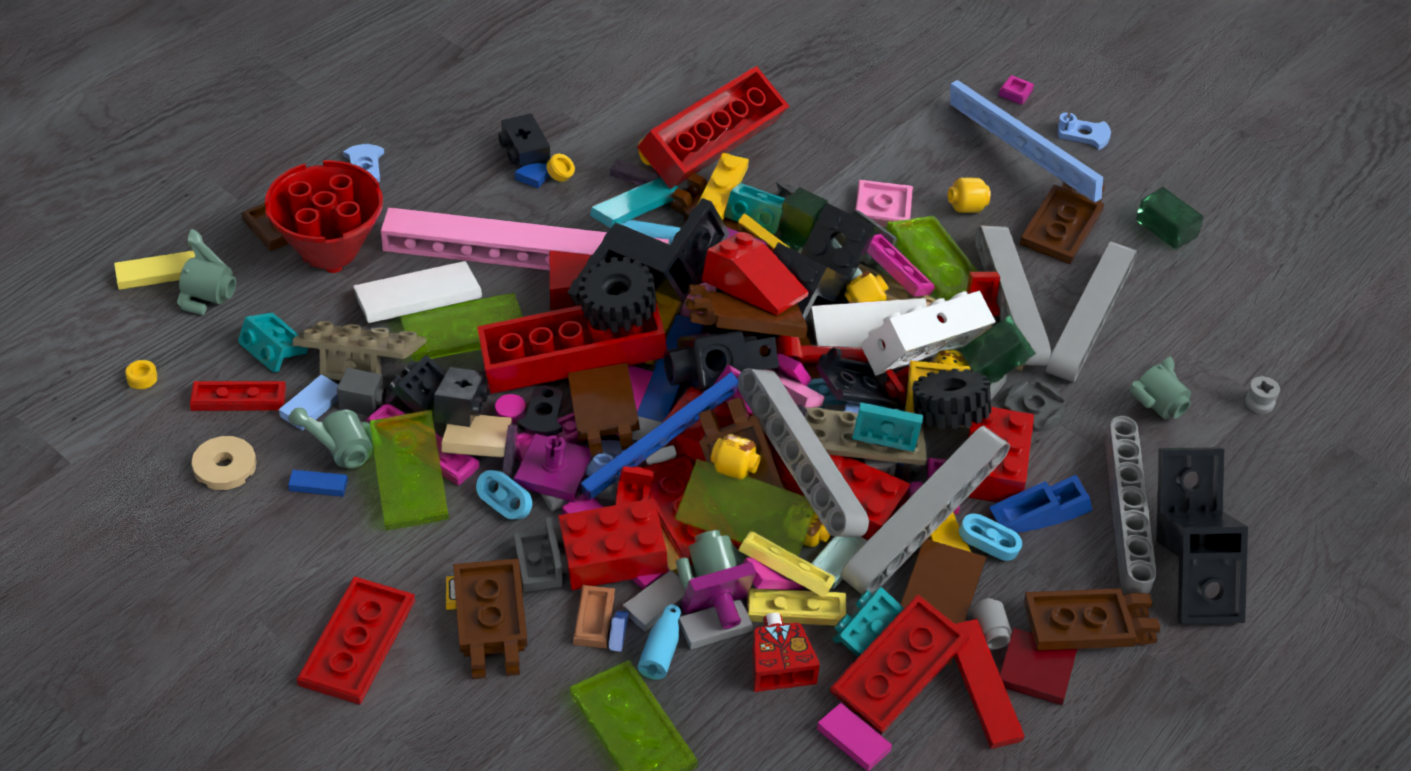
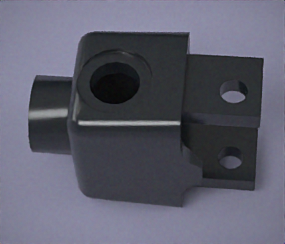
(723, 348)

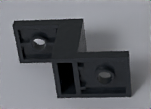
(673, 264)
(820, 265)
(1202, 536)

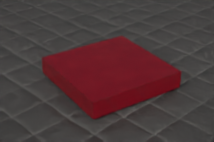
(1034, 672)

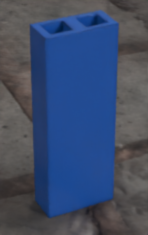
(318, 483)

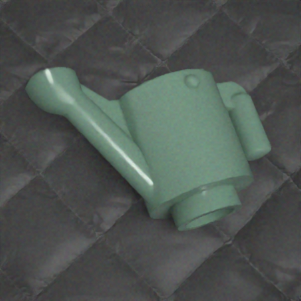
(204, 278)
(1162, 390)
(341, 433)
(709, 555)

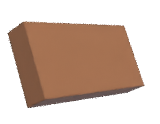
(594, 616)

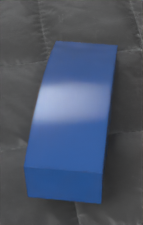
(1043, 506)

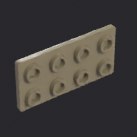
(356, 347)
(836, 434)

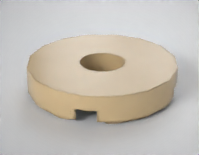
(219, 449)

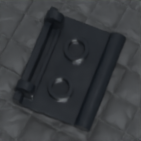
(852, 380)

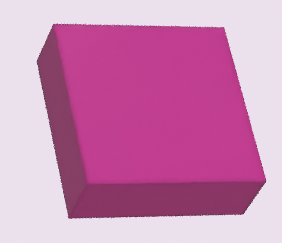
(1016, 89)
(793, 369)

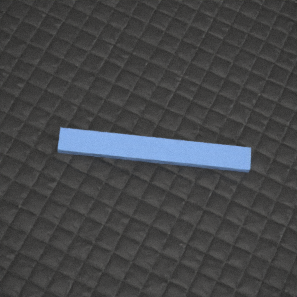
(1026, 141)

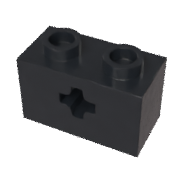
(524, 141)
(460, 397)

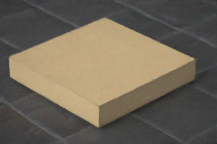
(482, 438)

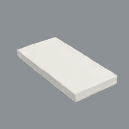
(417, 291)
(849, 323)

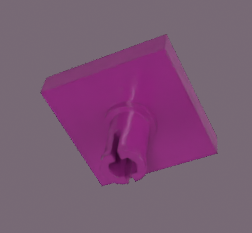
(554, 467)
(720, 591)

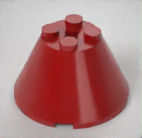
(325, 211)

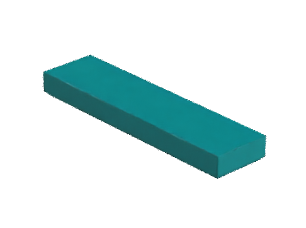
(633, 203)

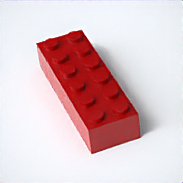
(712, 127)
(560, 342)

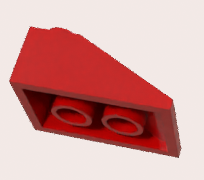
(752, 274)

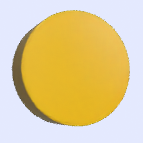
(560, 167)
(141, 374)

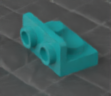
(757, 204)
(269, 340)
(887, 427)
(873, 615)

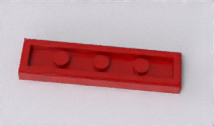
(987, 689)

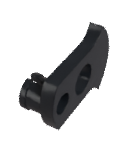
(549, 402)

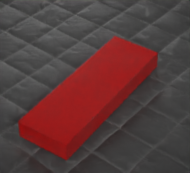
(238, 395)

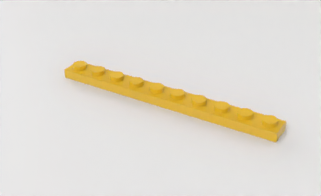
(725, 177)

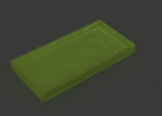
(933, 254)
(454, 327)
(408, 470)
(743, 506)
(631, 722)

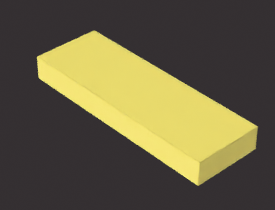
(151, 270)
(787, 564)
(796, 606)

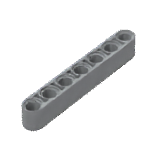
(1014, 294)
(1091, 312)
(803, 453)
(1129, 507)
(925, 511)

